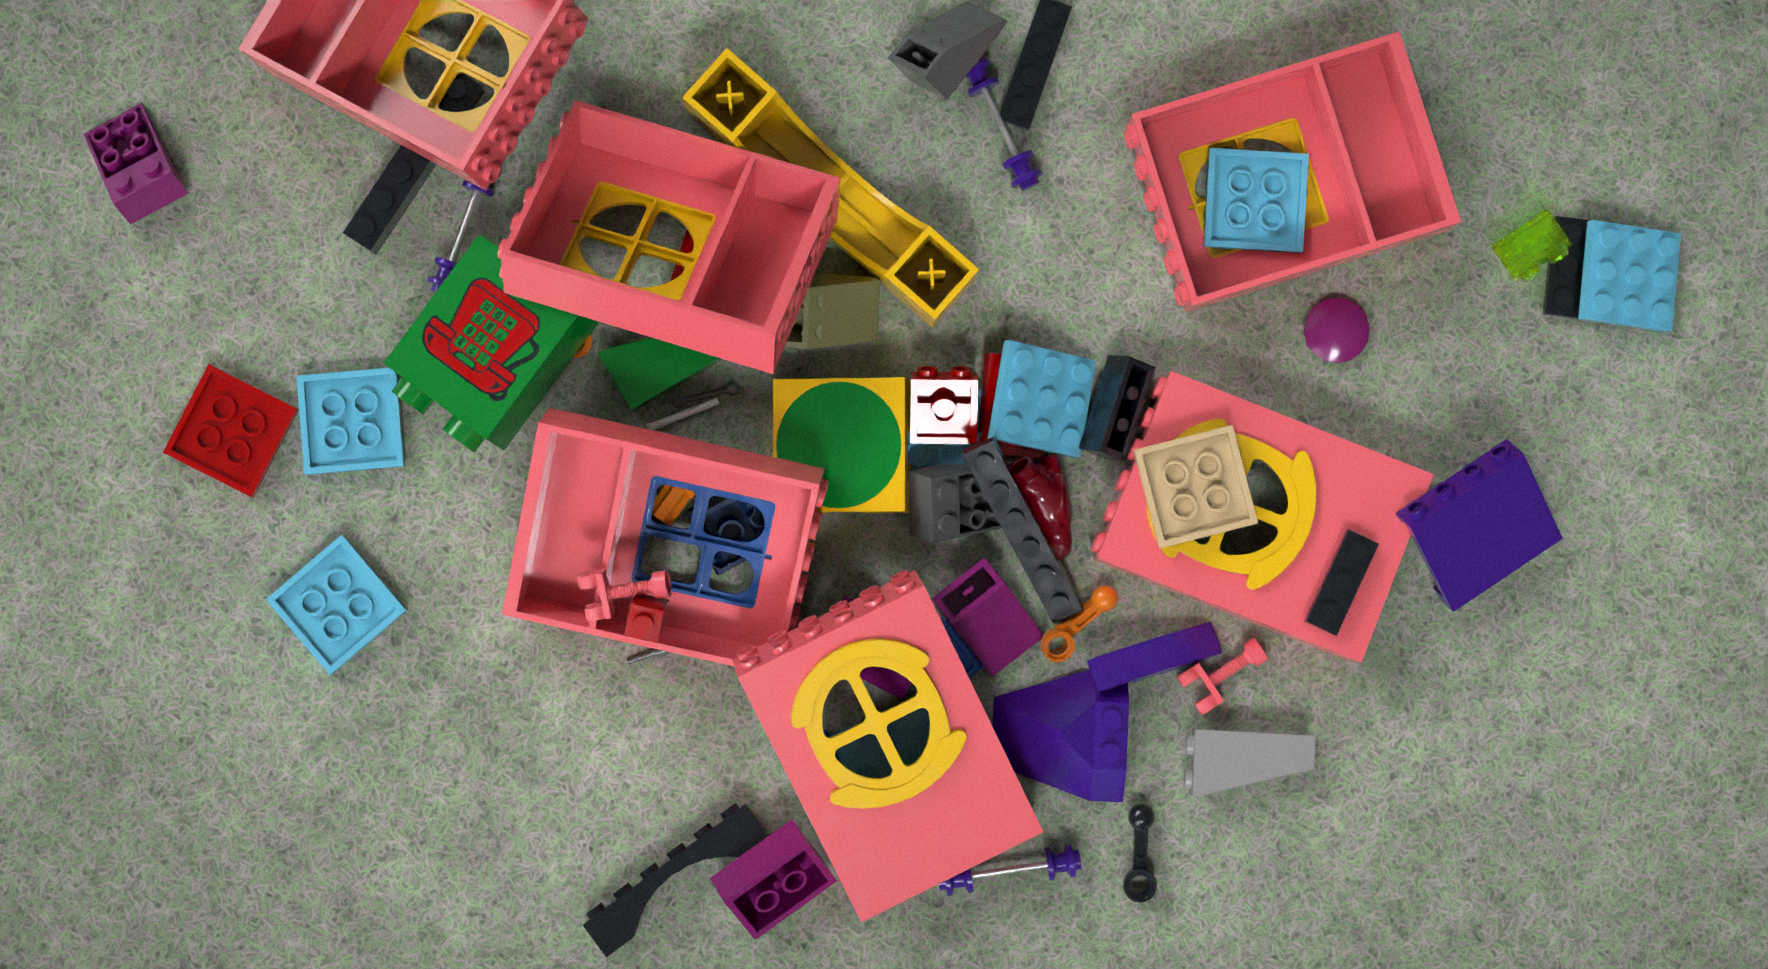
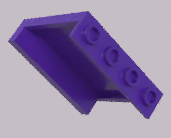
(1481, 524)

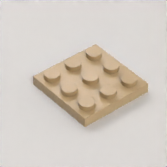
(1195, 486)

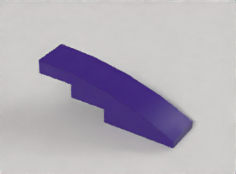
(1154, 657)

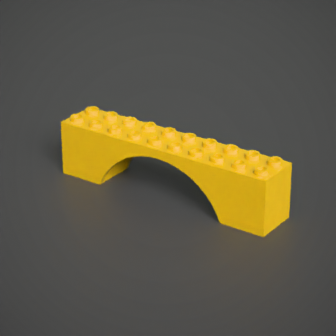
(870, 228)

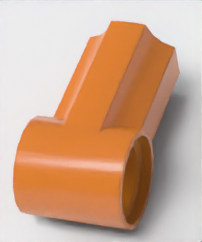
(670, 503)

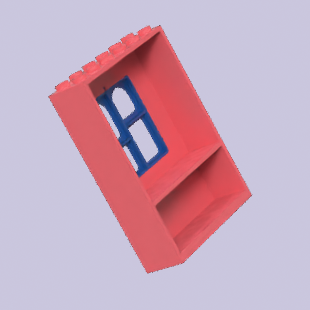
(593, 510)

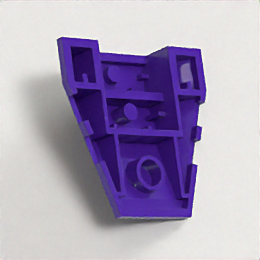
(1067, 735)

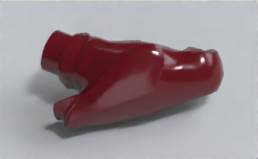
(1049, 499)

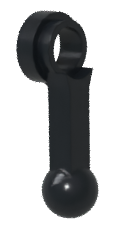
(1141, 818)

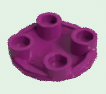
(1336, 330)

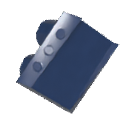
(732, 521)

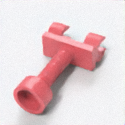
(658, 585)
(1251, 655)

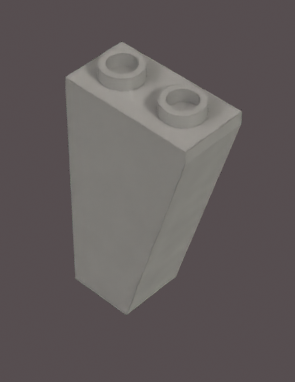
(1242, 758)

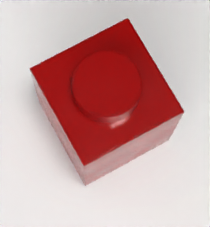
(646, 618)

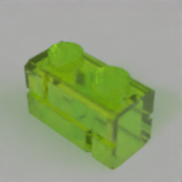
(1532, 246)

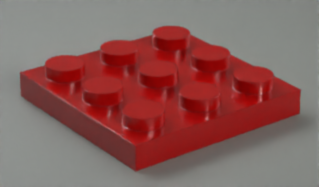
(230, 431)

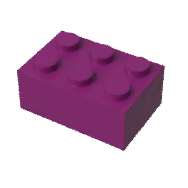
(773, 879)

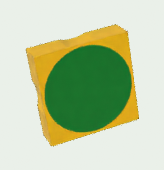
(852, 431)

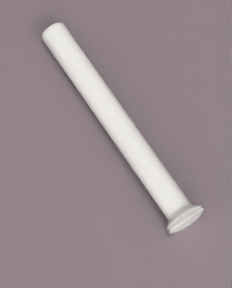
(683, 414)

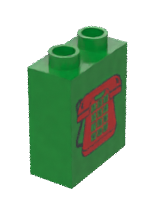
(484, 352)

